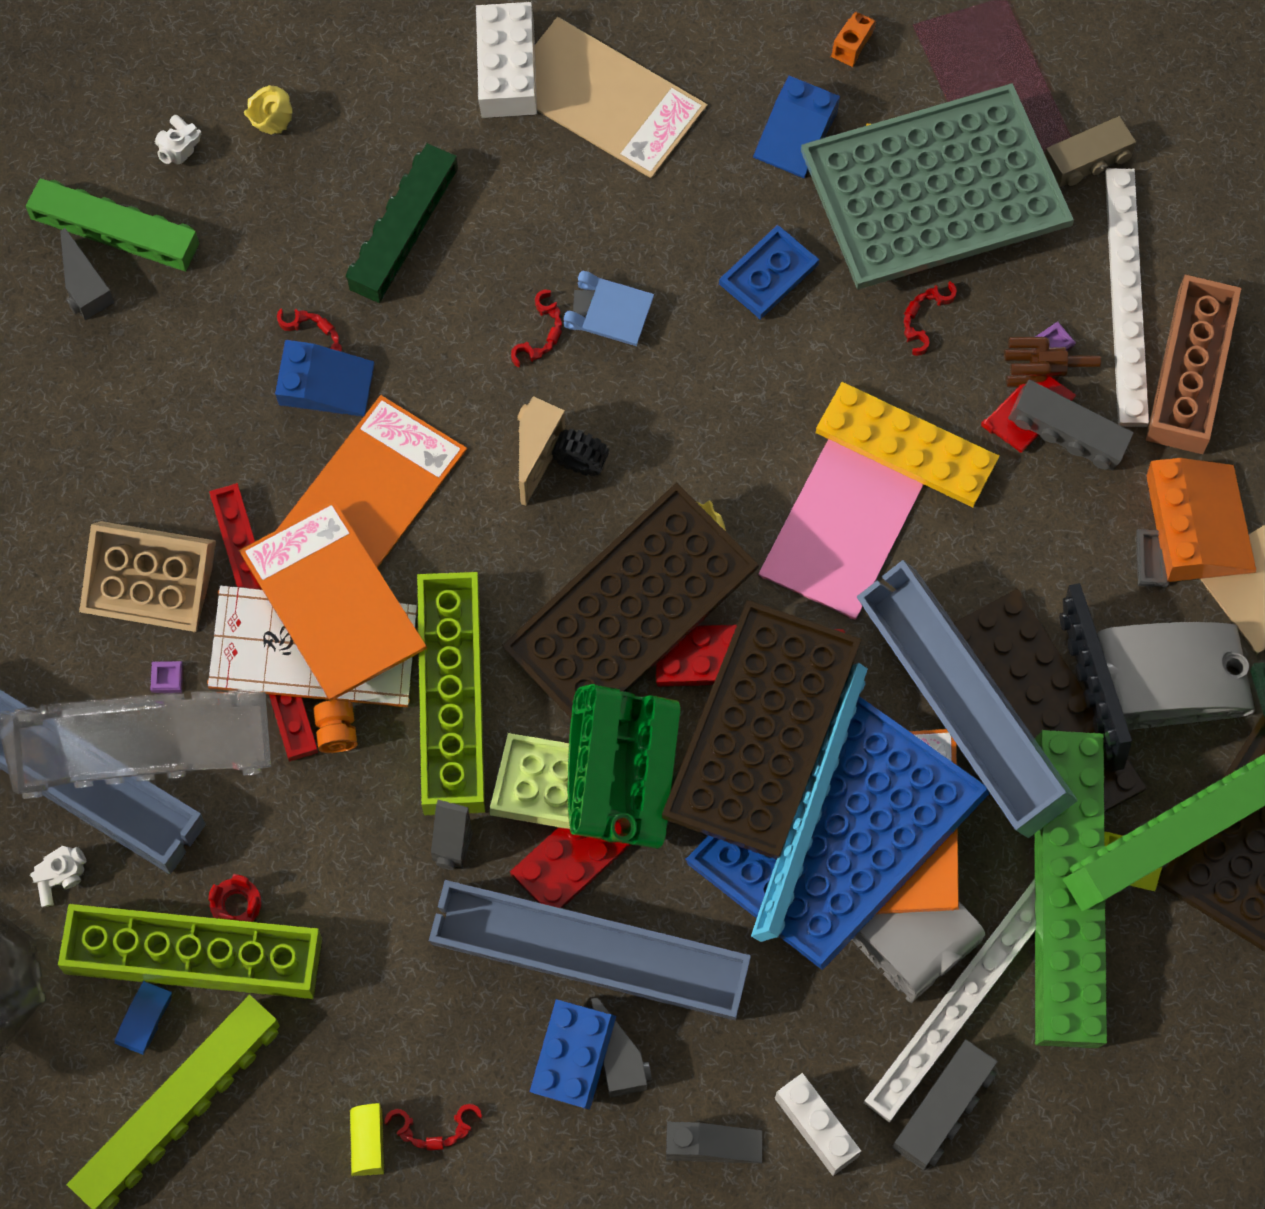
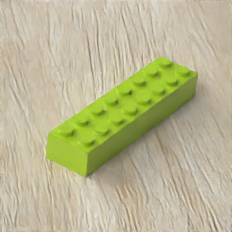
(450, 691)
(190, 951)

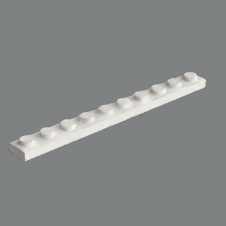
(1126, 298)
(955, 1008)

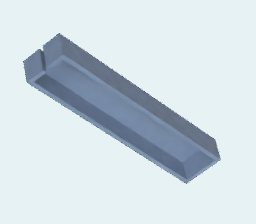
(967, 700)
(128, 812)
(590, 950)

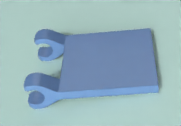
(614, 310)

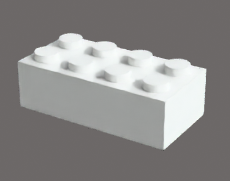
(506, 60)

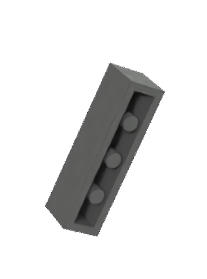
(1070, 426)
(945, 1104)

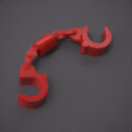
(913, 308)
(302, 316)
(553, 336)
(433, 1143)

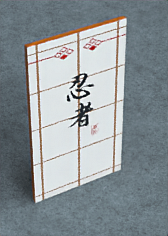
(259, 655)

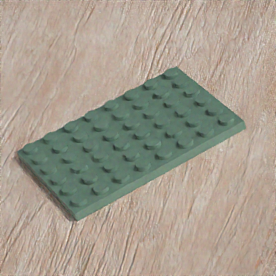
(936, 186)

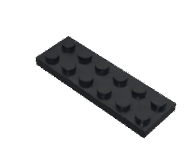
(1094, 672)

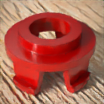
(236, 885)

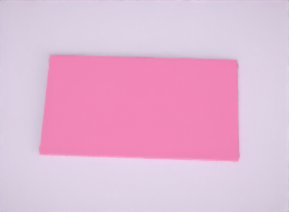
(841, 529)

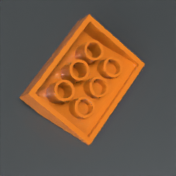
(1199, 519)

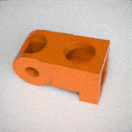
(853, 38)

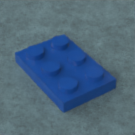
(769, 272)
(572, 1054)

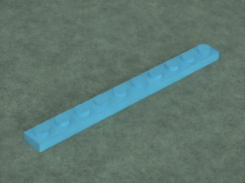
(789, 865)

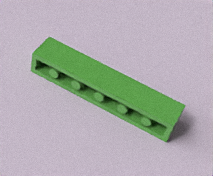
(113, 224)

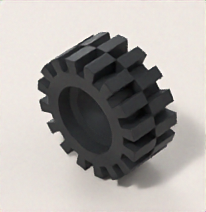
(580, 452)

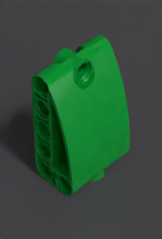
(621, 764)

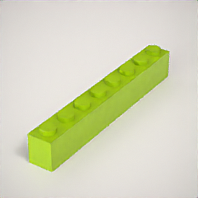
(174, 1105)

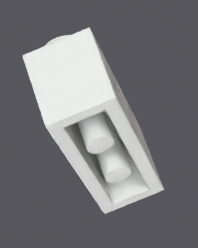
(817, 1124)

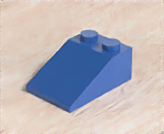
(798, 117)
(323, 379)

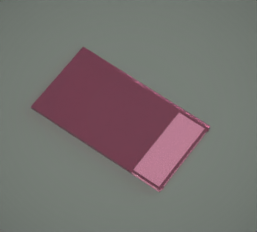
(987, 50)

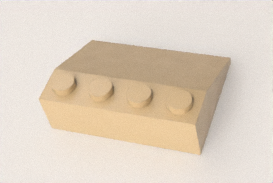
(146, 575)

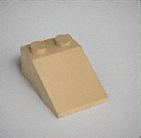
(537, 437)

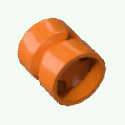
(335, 726)

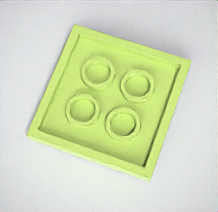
(532, 781)

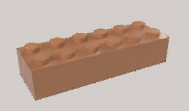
(1193, 364)

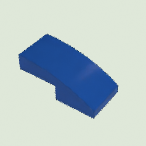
(143, 1017)

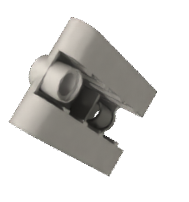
(1177, 672)
(918, 945)

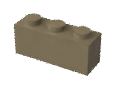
(1090, 152)

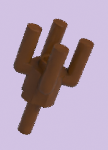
(1043, 360)

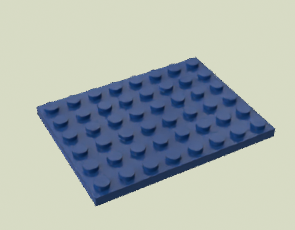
(878, 825)

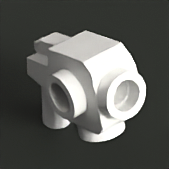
(177, 144)
(58, 868)

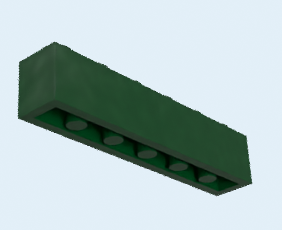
(402, 222)

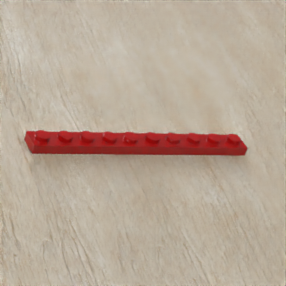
(236, 535)

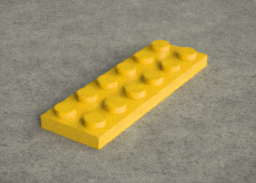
(907, 444)

